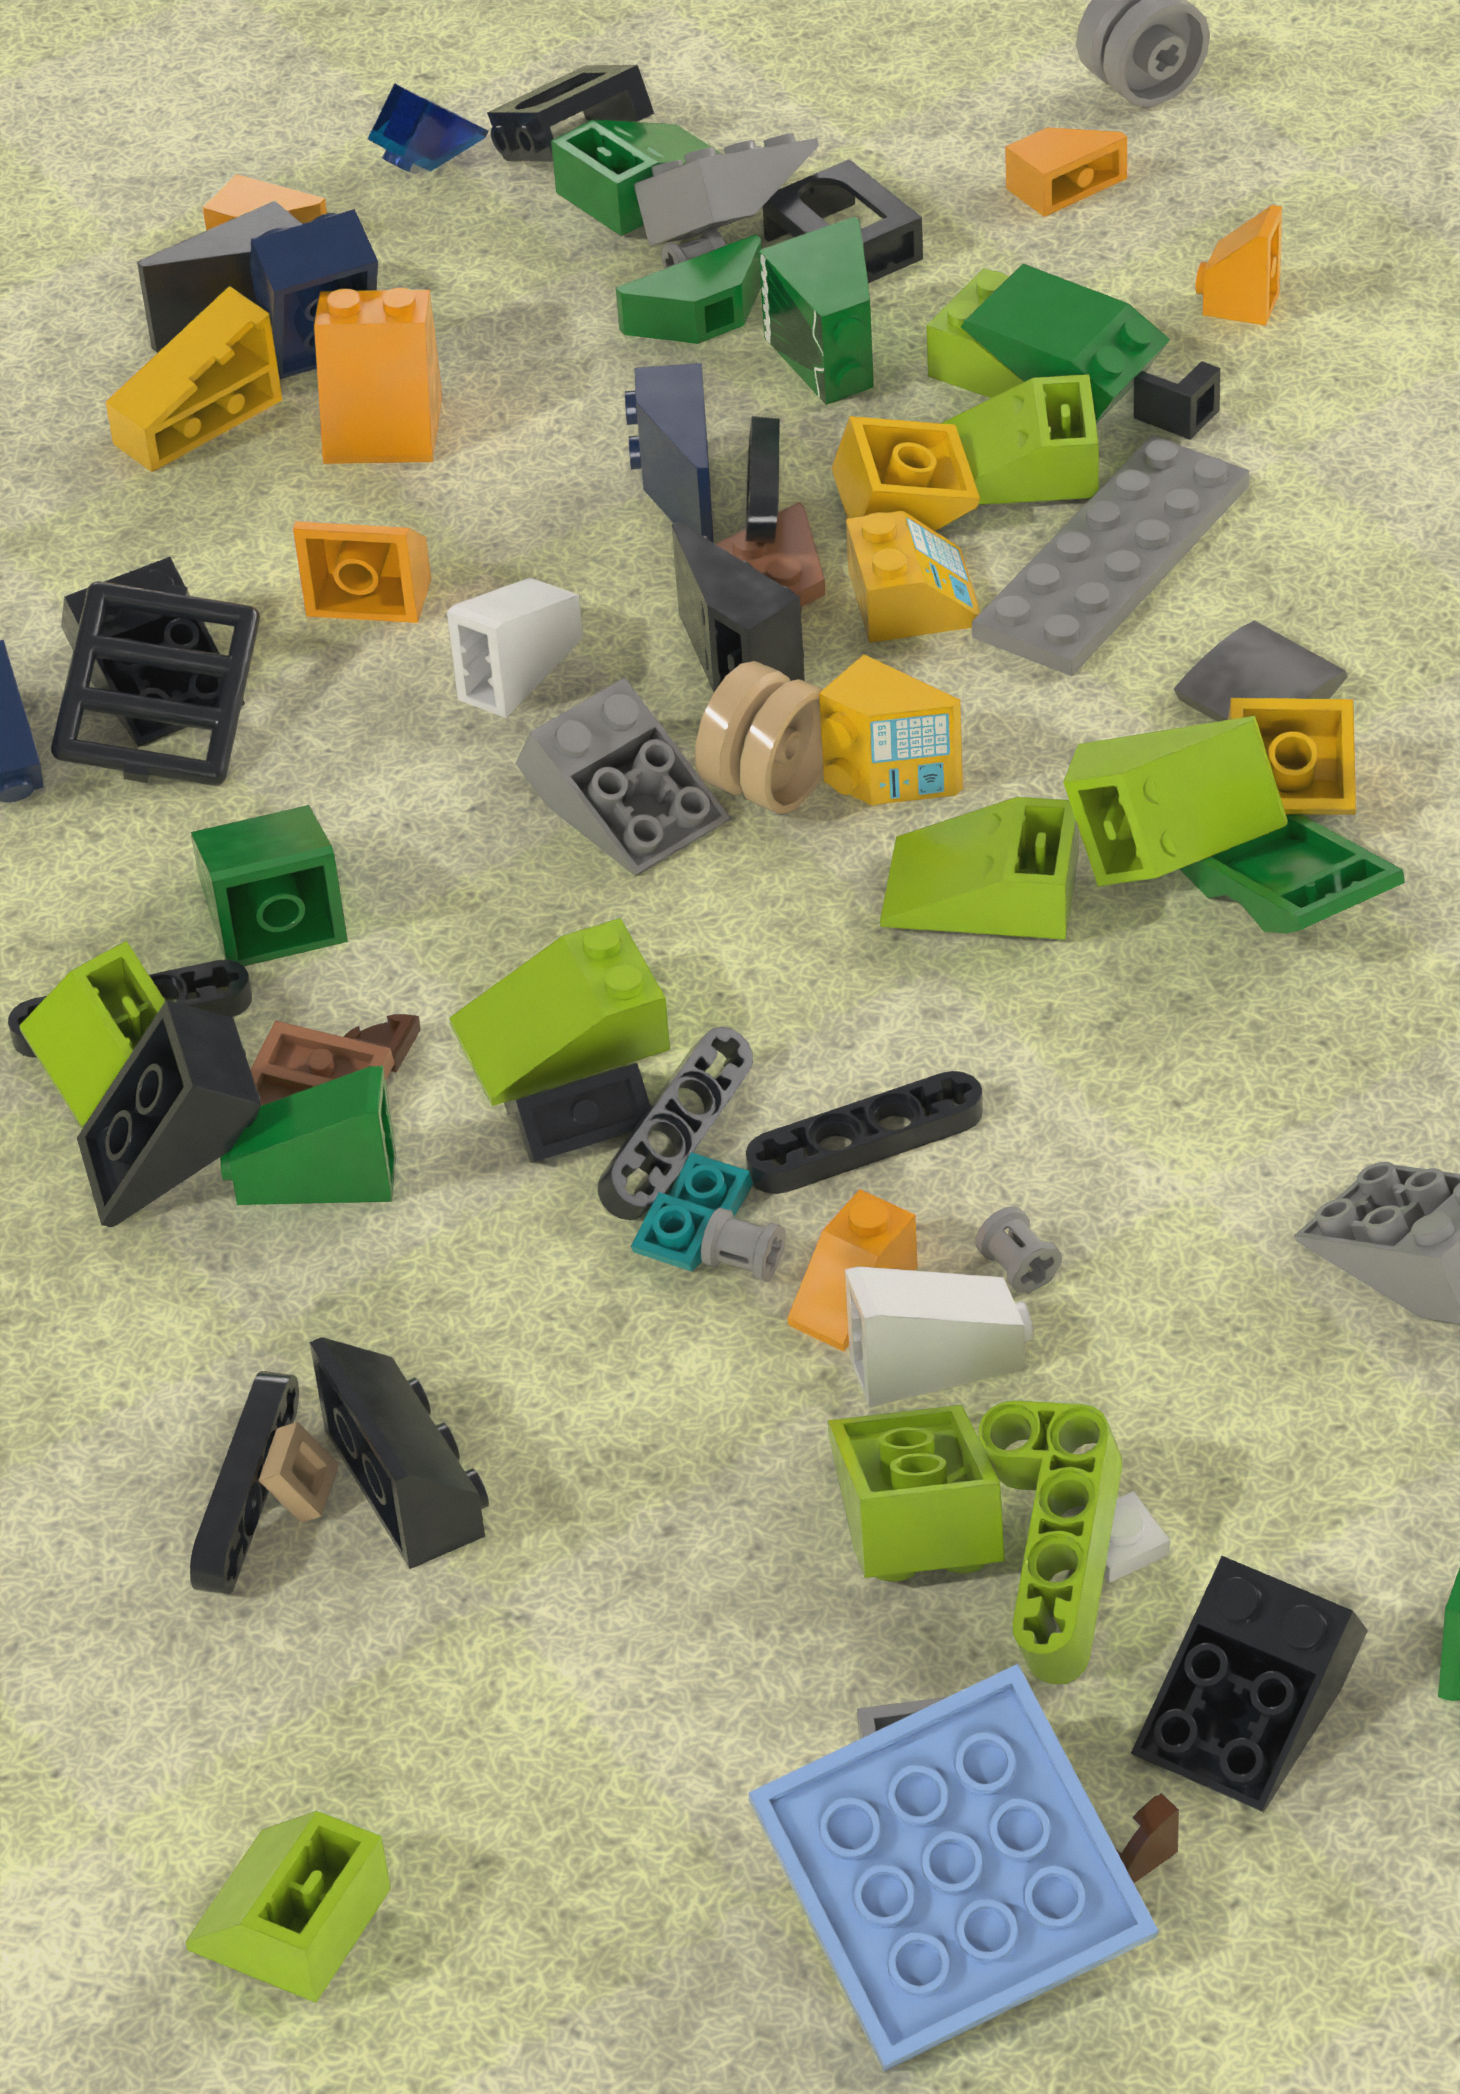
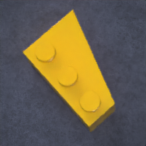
(198, 384)

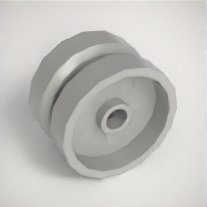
(1143, 46)

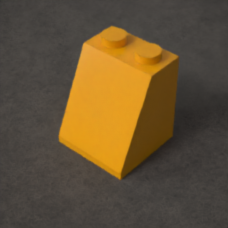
(377, 376)

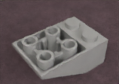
(716, 187)
(620, 779)
(1397, 1236)

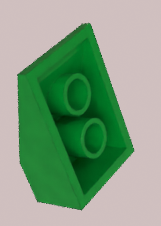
(1065, 329)

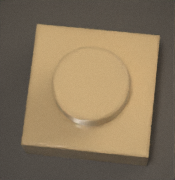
(299, 1472)

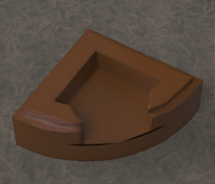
(395, 1034)
(1155, 1838)

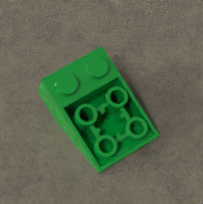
(606, 158)

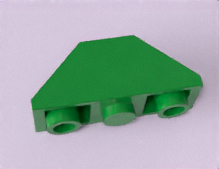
(695, 296)

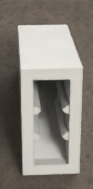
(511, 642)
(930, 1331)

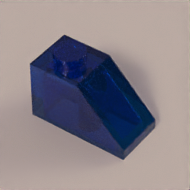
(421, 131)

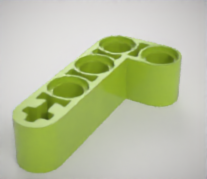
(1053, 1541)

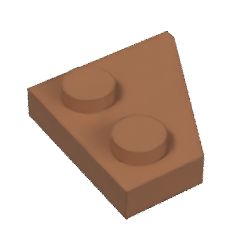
(790, 560)
(303, 1058)

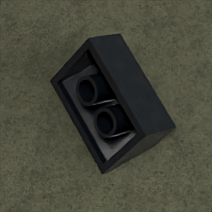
(397, 1452)

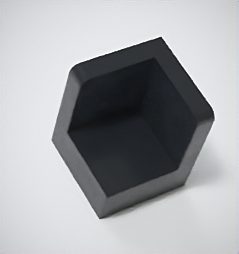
(1181, 406)

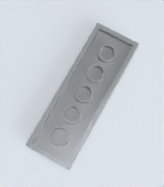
(1110, 555)

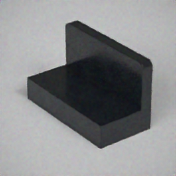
(580, 1112)

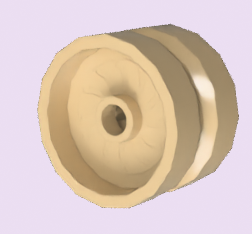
(762, 738)

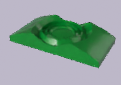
(1295, 875)

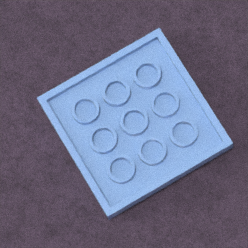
(952, 1866)

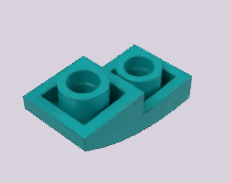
(678, 1220)

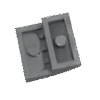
(1256, 665)

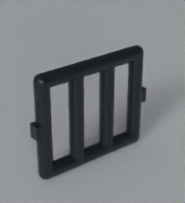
(90, 644)

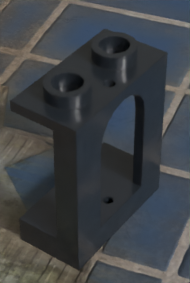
(600, 91)
(886, 243)

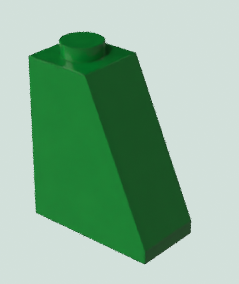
(318, 1146)

